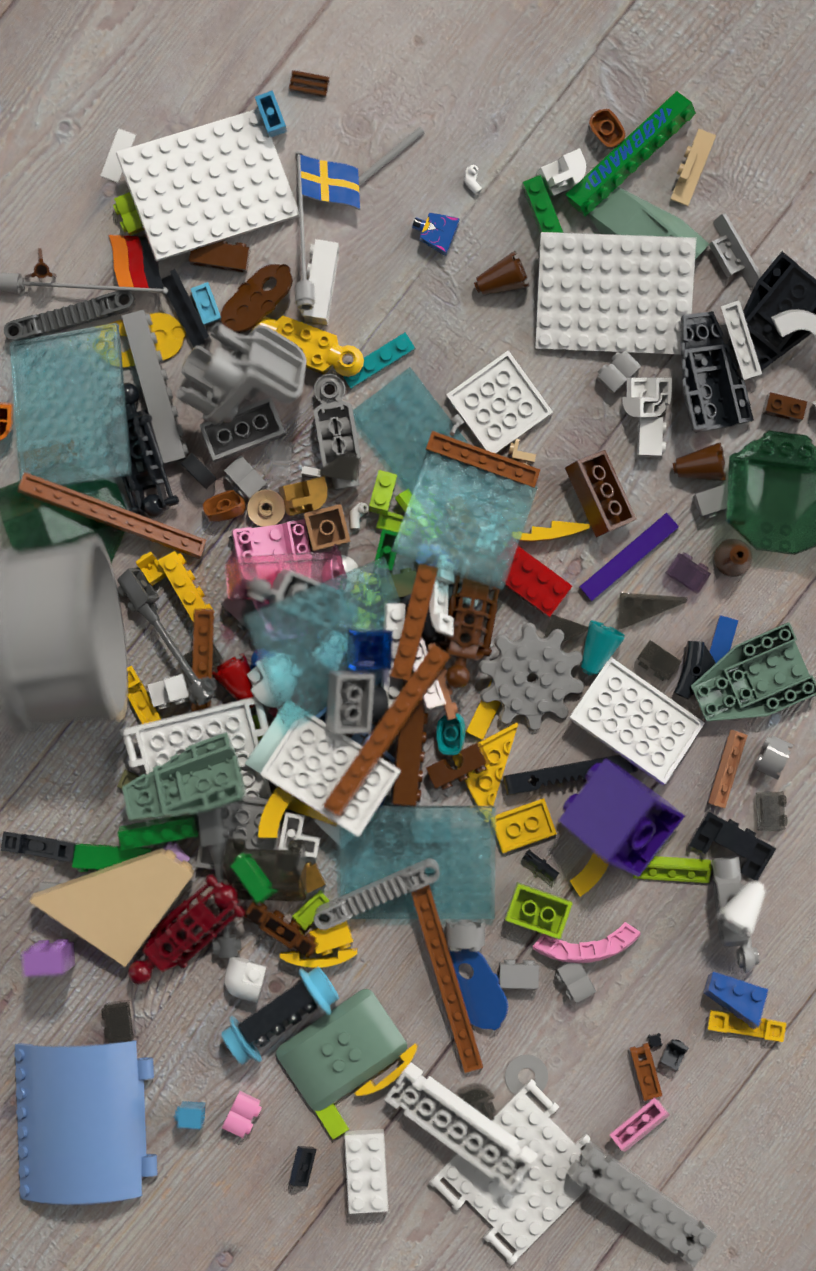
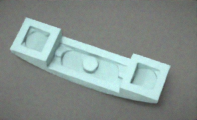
(268, 744)

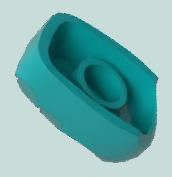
(451, 735)

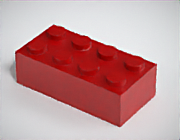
(536, 583)

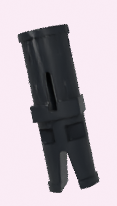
(540, 865)

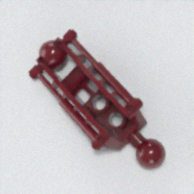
(224, 897)

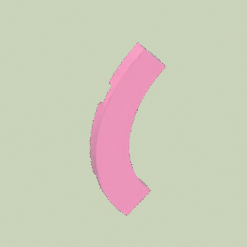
(587, 951)

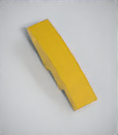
(557, 530)

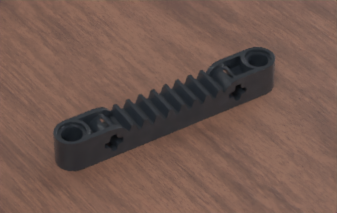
(519, 783)

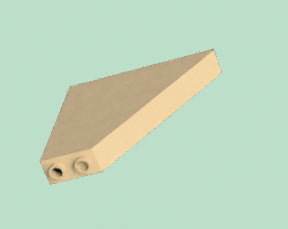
(118, 903)

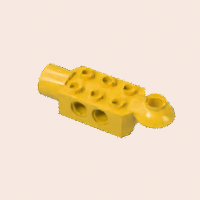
(318, 346)

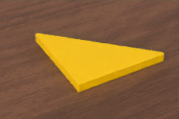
(486, 784)

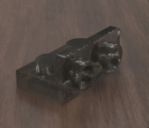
(771, 811)

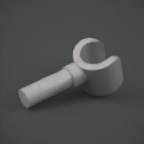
(457, 421)

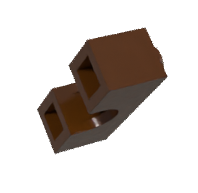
(473, 761)

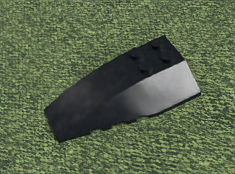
(779, 289)
(711, 382)

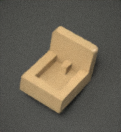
(520, 456)

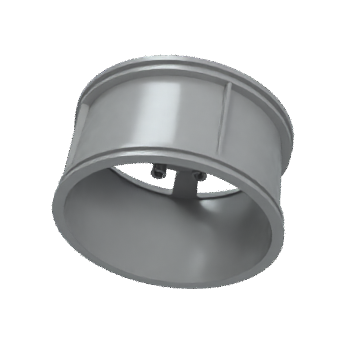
(61, 636)

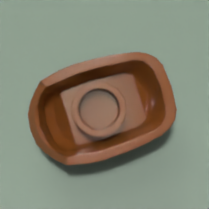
(607, 128)
(224, 506)

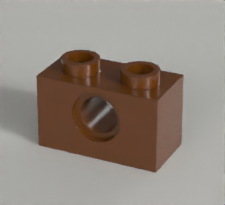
(784, 407)

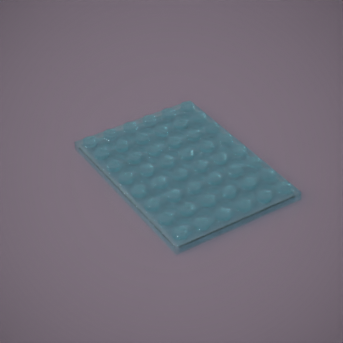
(71, 406)
(309, 635)
(404, 835)

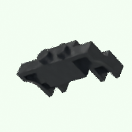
(739, 841)

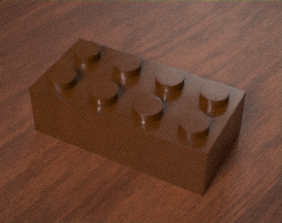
(600, 493)

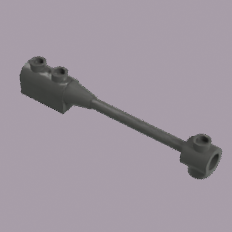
(142, 599)
(213, 835)

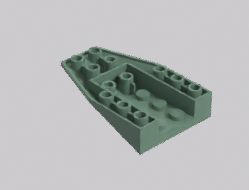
(755, 678)

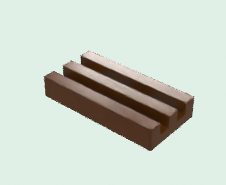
(310, 83)

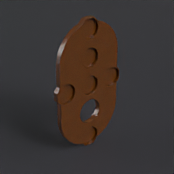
(253, 303)

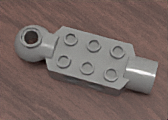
(335, 425)
(725, 885)

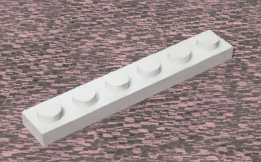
(393, 620)

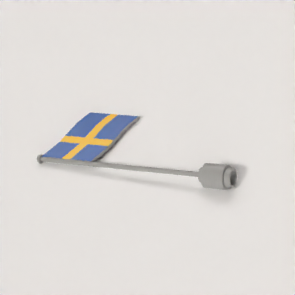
(325, 183)

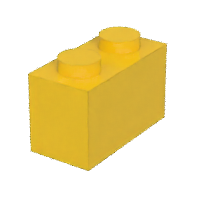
(336, 936)

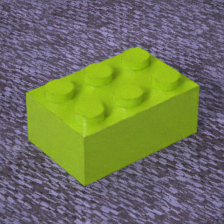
(538, 910)

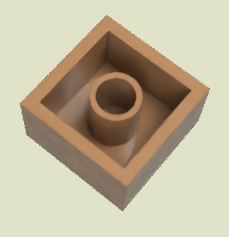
(327, 527)

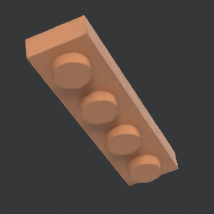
(450, 708)
(727, 768)

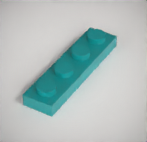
(381, 359)

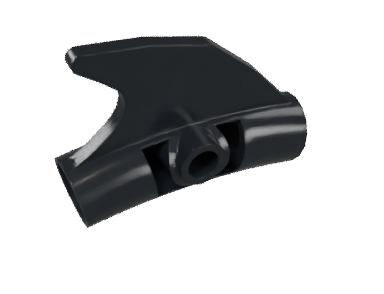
(696, 657)

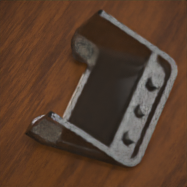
(282, 867)

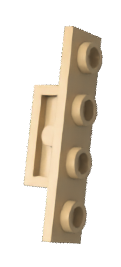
(692, 169)

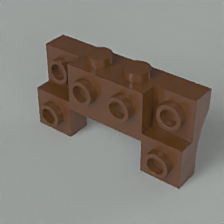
(281, 929)

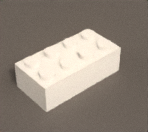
(322, 275)
(366, 1171)

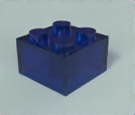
(369, 649)

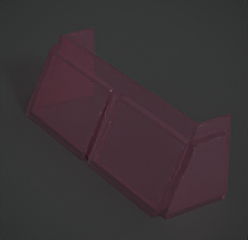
(314, 565)

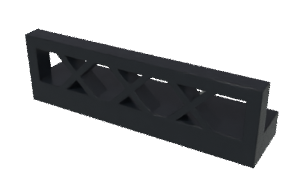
(185, 310)

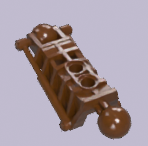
(458, 675)

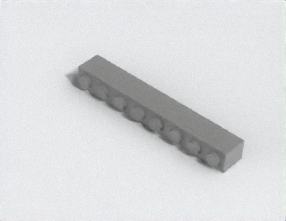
(154, 387)

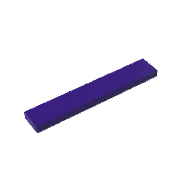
(629, 556)

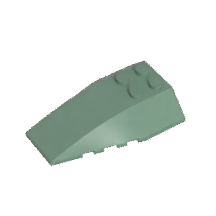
(189, 783)

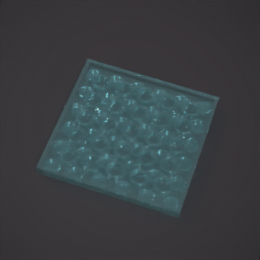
(464, 520)

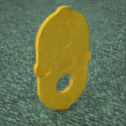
(168, 333)

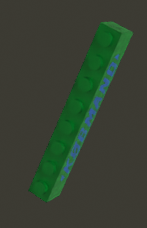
(631, 153)

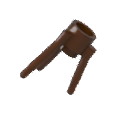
(40, 269)

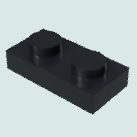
(302, 1166)

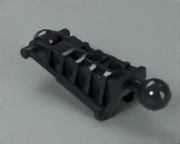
(152, 461)

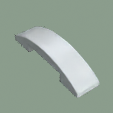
(439, 603)

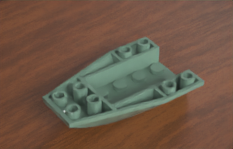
(630, 215)

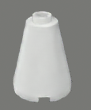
(743, 909)

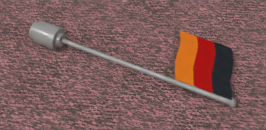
(133, 267)

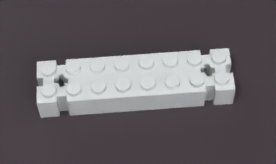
(461, 1127)

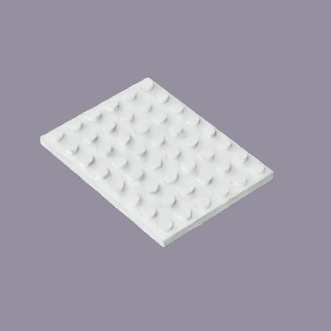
(207, 184)
(613, 292)

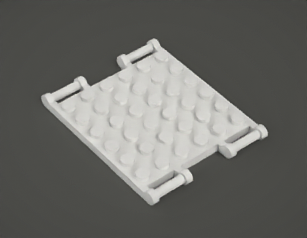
(172, 735)
(542, 1191)

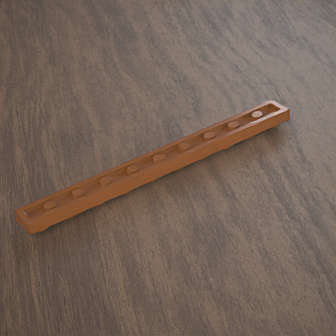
(111, 515)
(386, 731)
(447, 979)

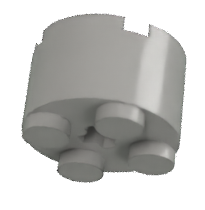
(774, 756)
(465, 934)

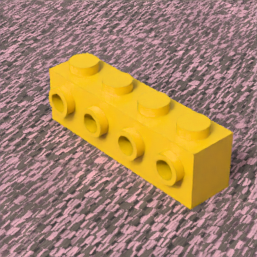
(183, 583)

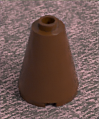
(502, 277)
(702, 464)
(726, 558)

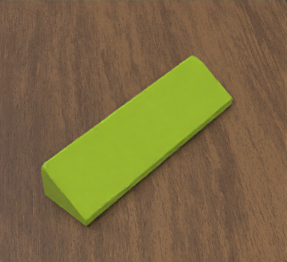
(677, 870)

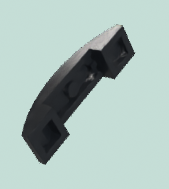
(38, 846)

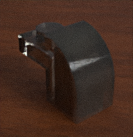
(479, 1094)

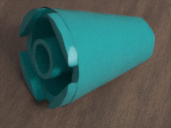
(599, 646)

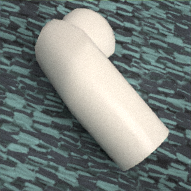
(470, 179)
(356, 513)

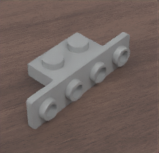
(732, 252)

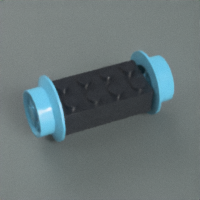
(275, 1016)

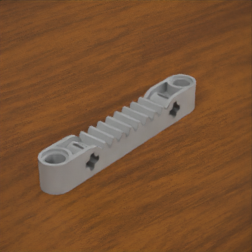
(378, 892)

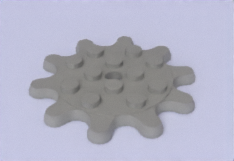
(529, 656)

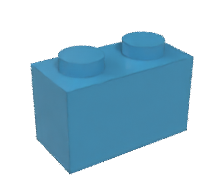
(271, 114)
(190, 1114)

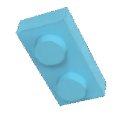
(206, 303)

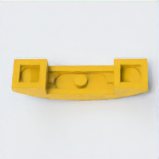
(140, 698)
(294, 958)
(727, 1022)
(371, 1087)

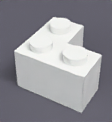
(169, 690)
(293, 829)

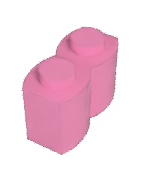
(241, 1114)

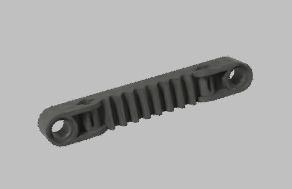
(70, 316)

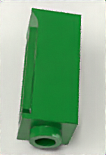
(253, 877)

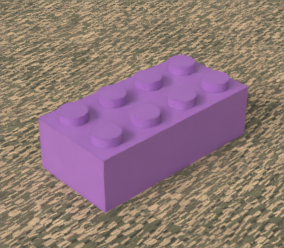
(48, 957)

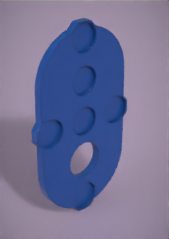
(481, 993)

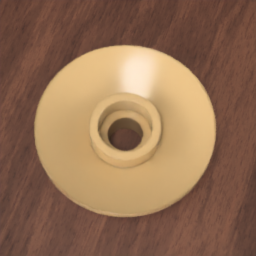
(268, 516)

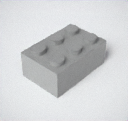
(350, 701)

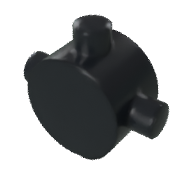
(655, 1040)

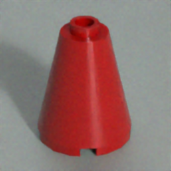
(234, 678)

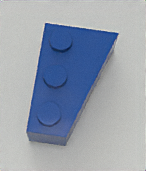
(739, 997)

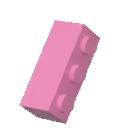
(639, 1124)

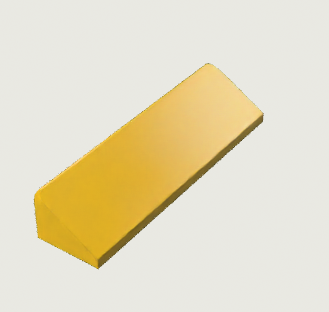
(483, 717)

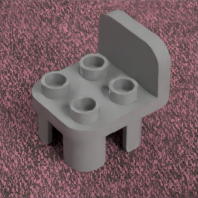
(258, 363)

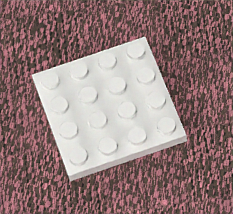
(499, 403)

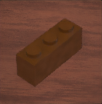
(222, 256)

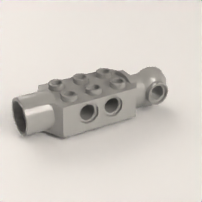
(285, 585)

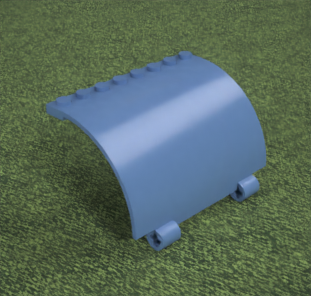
(82, 1122)

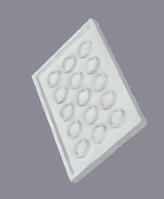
(636, 721)
(313, 762)

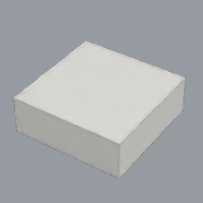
(311, 472)

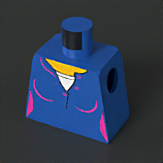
(437, 231)

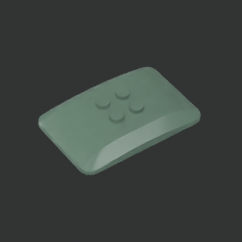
(341, 1050)

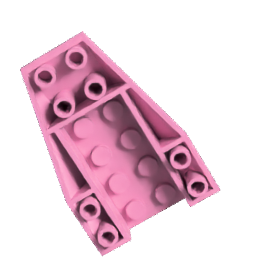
(271, 540)

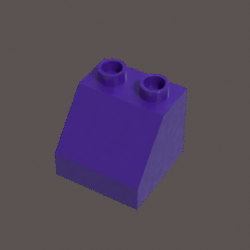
(620, 817)

